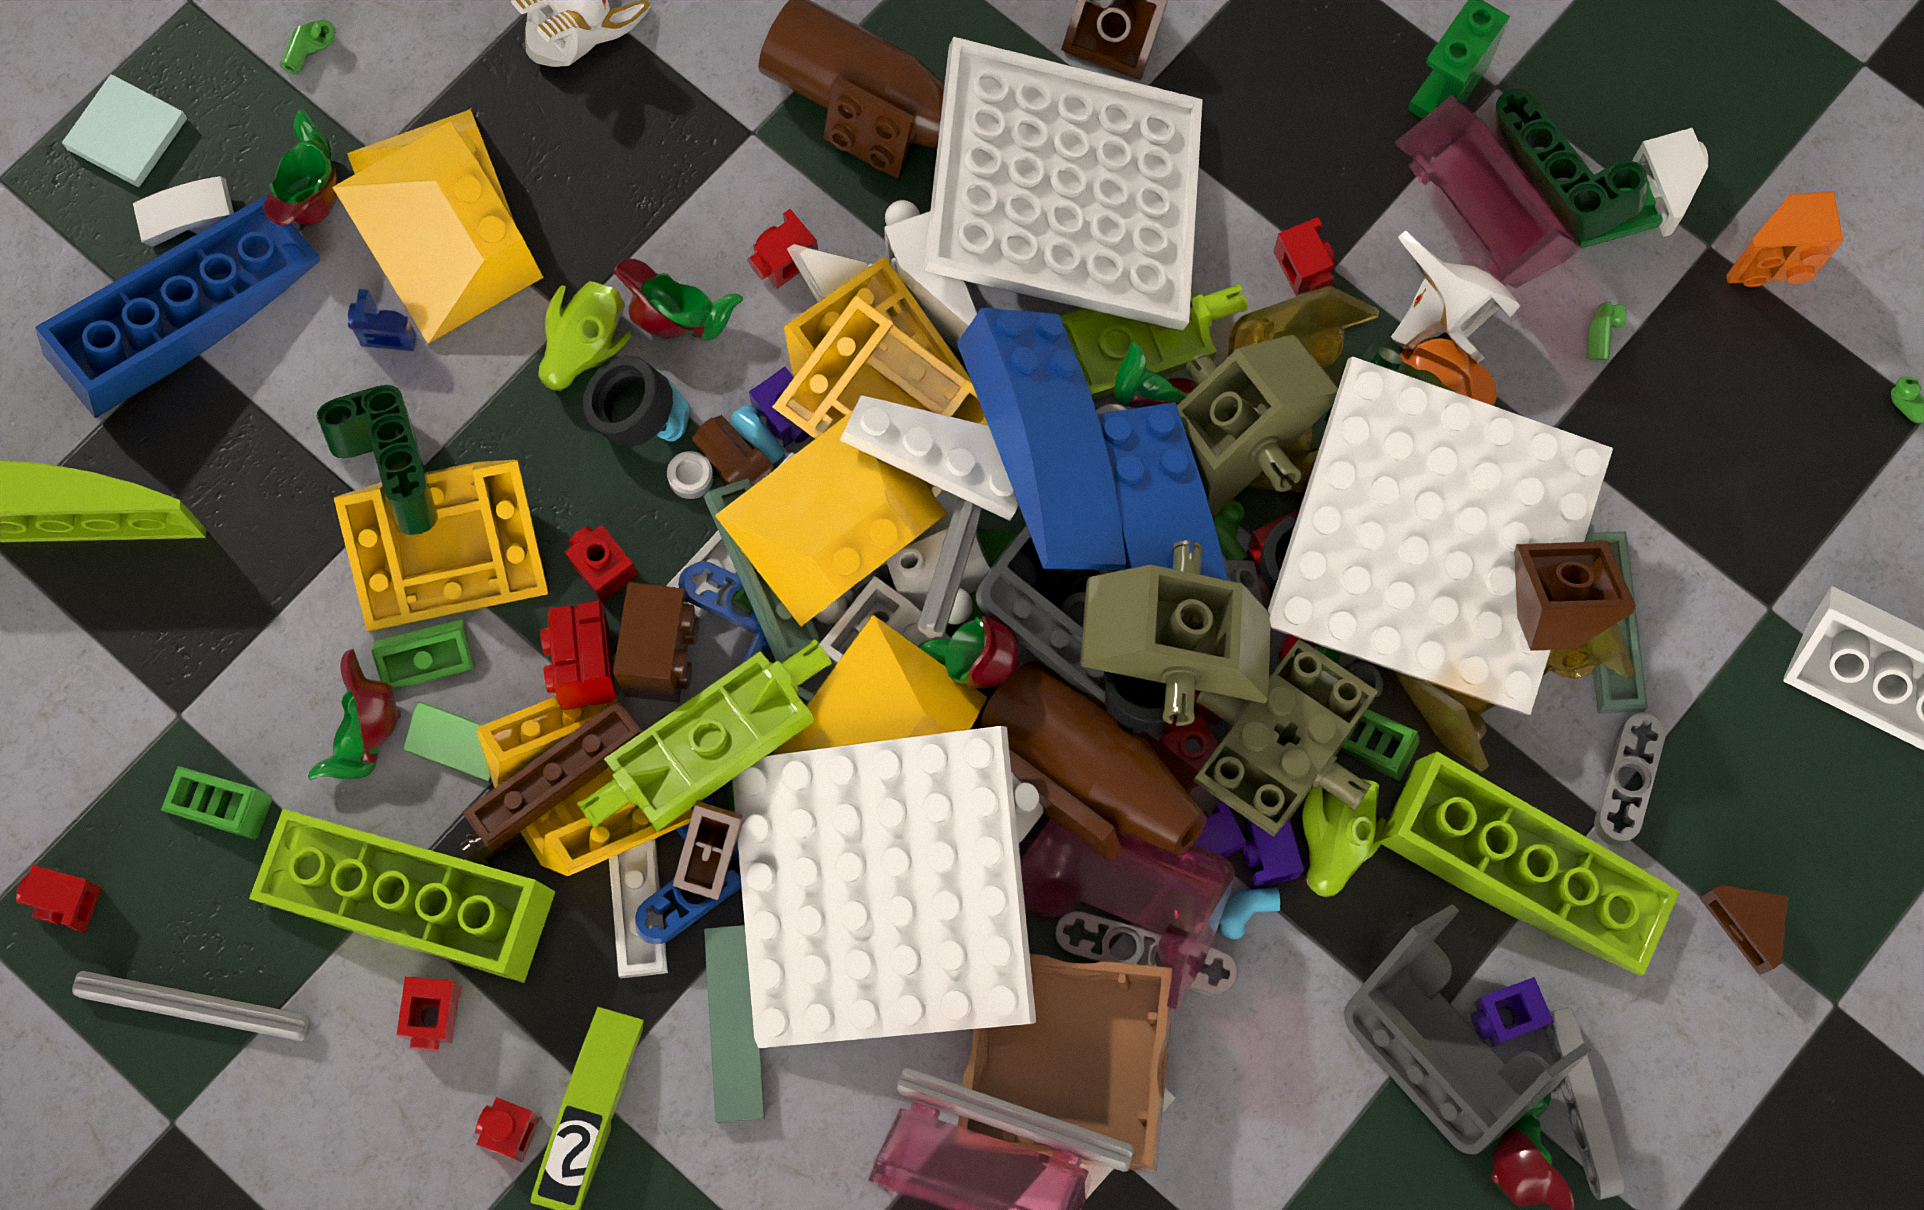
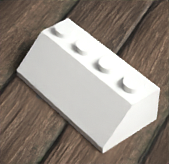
(1863, 665)

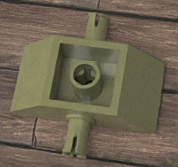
(1251, 413)
(1178, 632)
(1309, 711)

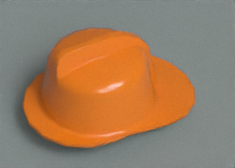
(1453, 369)

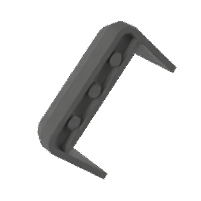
(1036, 623)
(1437, 1053)

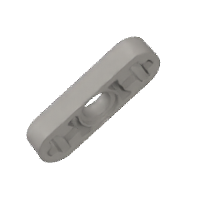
(1626, 744)

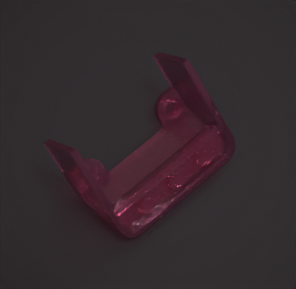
(1489, 192)
(1142, 884)
(973, 1170)

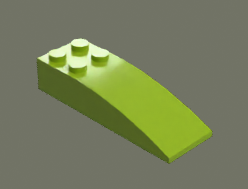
(81, 505)
(1527, 863)
(404, 895)

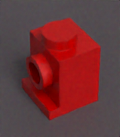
(771, 253)
(1305, 257)
(602, 576)
(1198, 730)
(58, 897)
(417, 999)
(506, 1129)

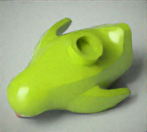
(580, 333)
(1339, 837)

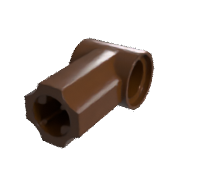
(730, 452)

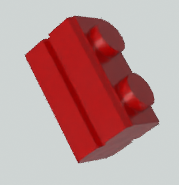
(579, 655)

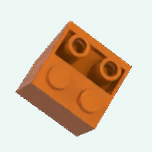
(1792, 242)

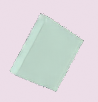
(124, 130)

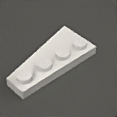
(936, 449)

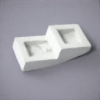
(182, 208)

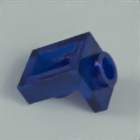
(380, 330)

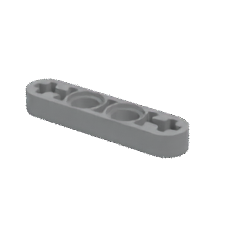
(1146, 949)
(1585, 1109)

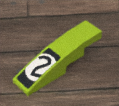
(587, 1111)

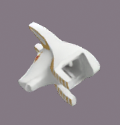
(567, 29)
(1450, 301)

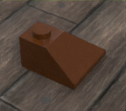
(1115, 33)
(1568, 593)

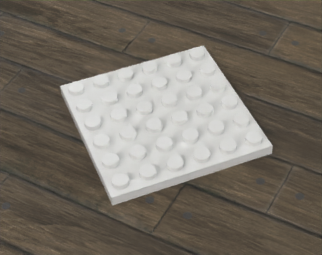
(1065, 185)
(1418, 530)
(883, 890)

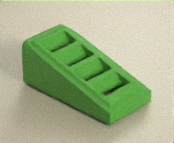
(1377, 759)
(245, 811)

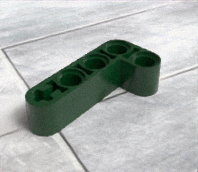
(1560, 160)
(380, 423)

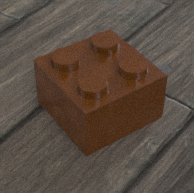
(655, 642)

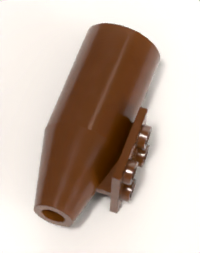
(872, 89)
(1096, 759)

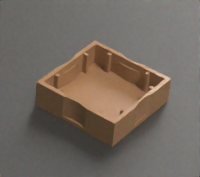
(1087, 1059)

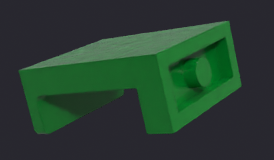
(1461, 56)

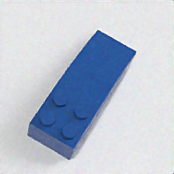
(173, 307)
(1046, 436)
(1159, 488)

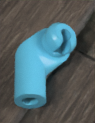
(678, 418)
(753, 431)
(1243, 905)

